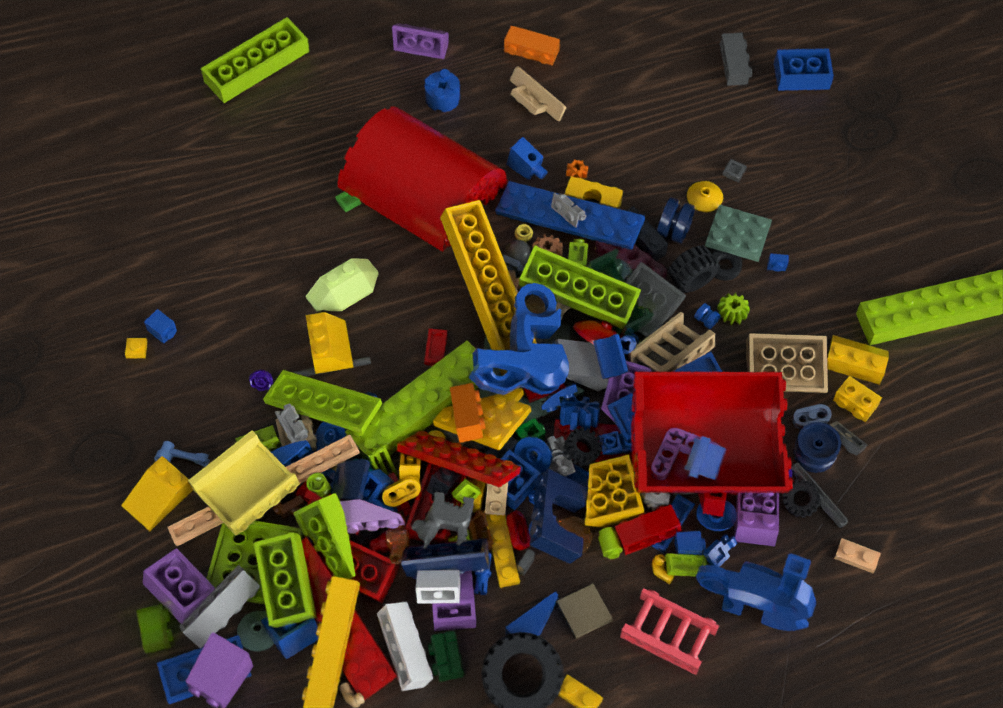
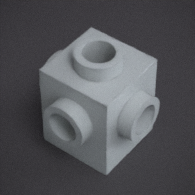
(654, 500)

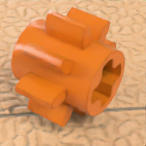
(577, 169)

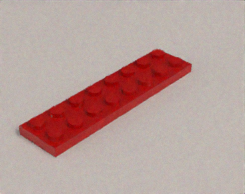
(363, 660)

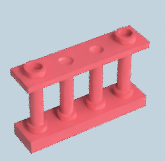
(652, 641)

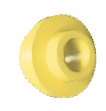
(523, 229)

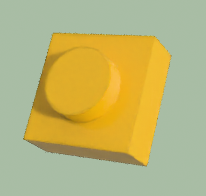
(136, 348)

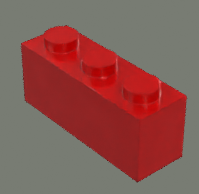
(648, 529)

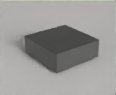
(734, 170)
(525, 562)

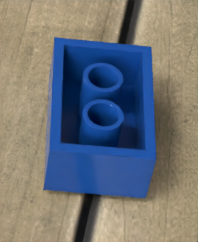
(803, 69)

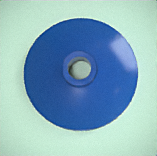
(328, 434)
(525, 449)
(715, 522)

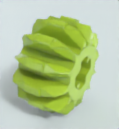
(733, 308)

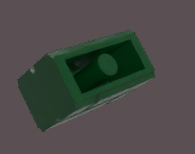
(447, 656)

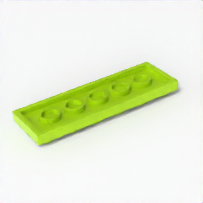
(323, 401)

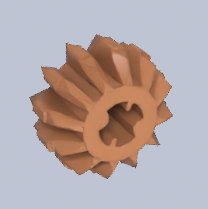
(549, 244)

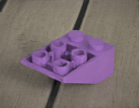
(757, 518)
(457, 615)

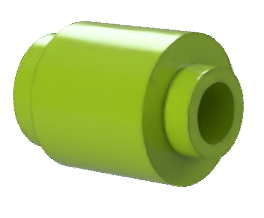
(610, 543)

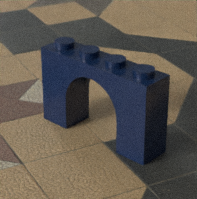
(545, 530)

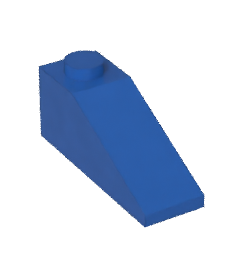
(534, 619)

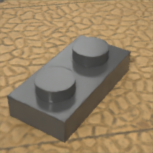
(849, 440)

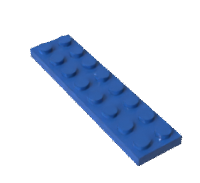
(601, 221)

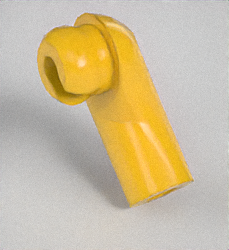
(659, 569)

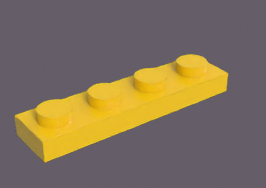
(502, 551)

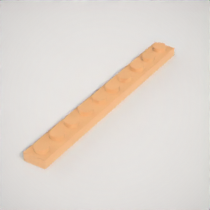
(314, 463)

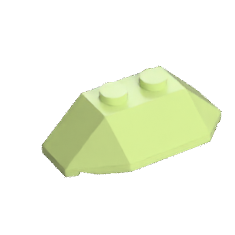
(343, 285)

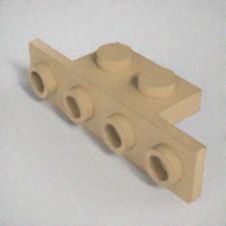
(535, 96)

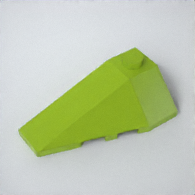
(327, 528)

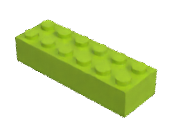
(255, 60)
(581, 287)

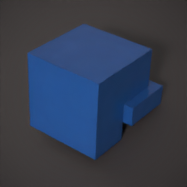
(705, 458)

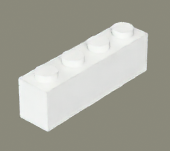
(404, 646)

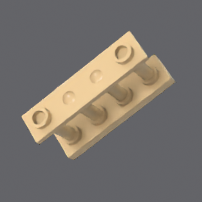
(701, 346)

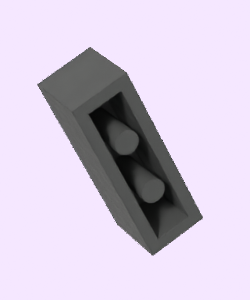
(735, 59)

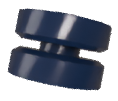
(676, 220)
(817, 447)

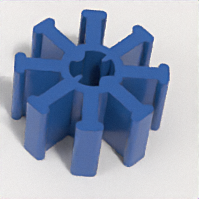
(579, 413)

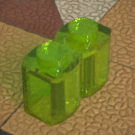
(154, 628)

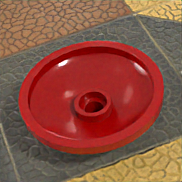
(594, 330)

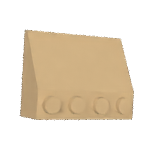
(798, 357)

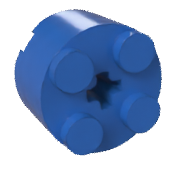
(442, 91)

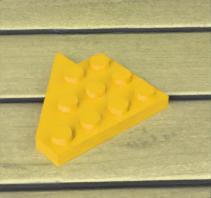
(501, 418)

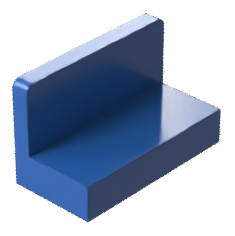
(610, 356)

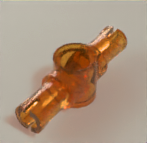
(396, 541)

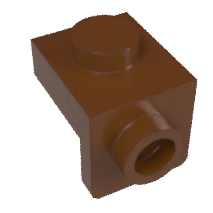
(289, 507)

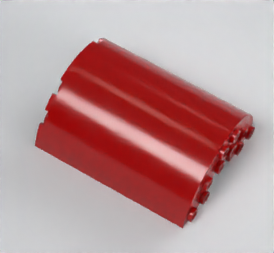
(415, 174)
(728, 407)

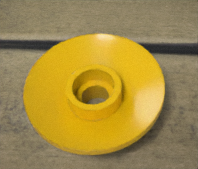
(704, 202)

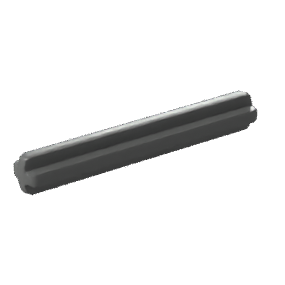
(825, 502)

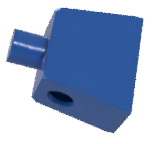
(526, 160)

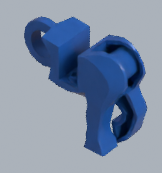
(528, 364)
(784, 598)

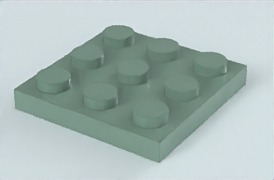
(738, 233)

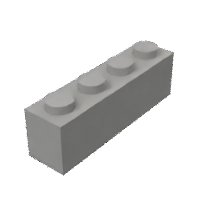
(220, 606)

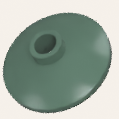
(252, 639)

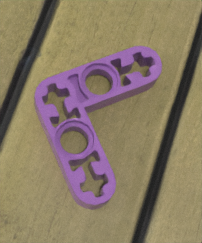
(674, 447)

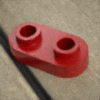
(518, 530)

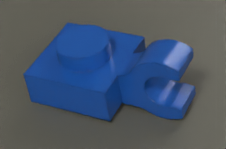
(717, 552)

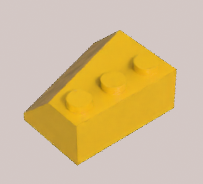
(612, 493)

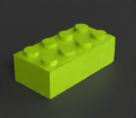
(285, 580)

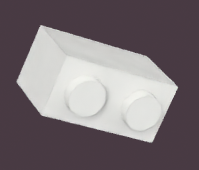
(438, 586)

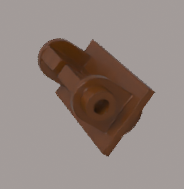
(477, 526)

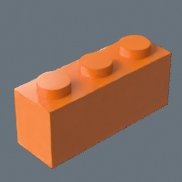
(531, 45)
(467, 412)

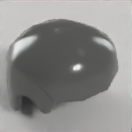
(518, 250)

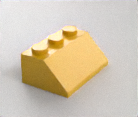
(329, 342)
(857, 359)

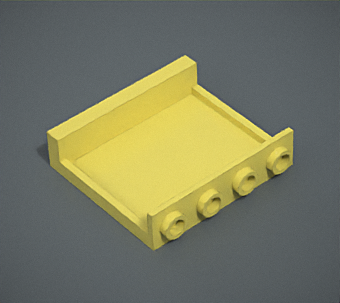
(243, 483)

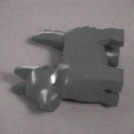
(445, 516)

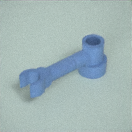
(168, 452)

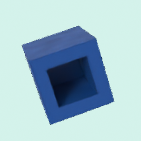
(160, 326)
(689, 543)

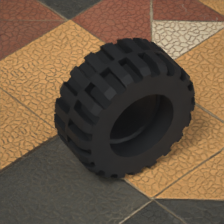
(522, 643)

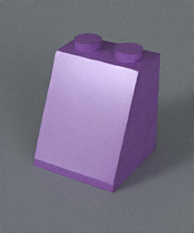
(219, 671)

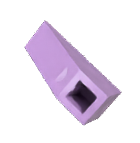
(367, 516)

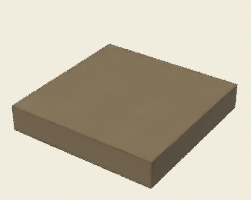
(584, 611)

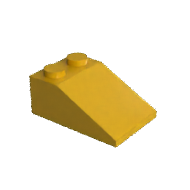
(157, 493)

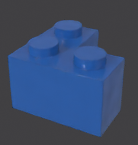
(521, 484)
(374, 487)

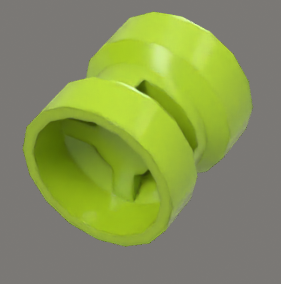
(319, 485)

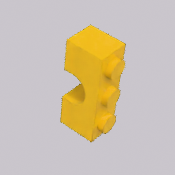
(587, 190)

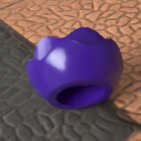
(261, 380)

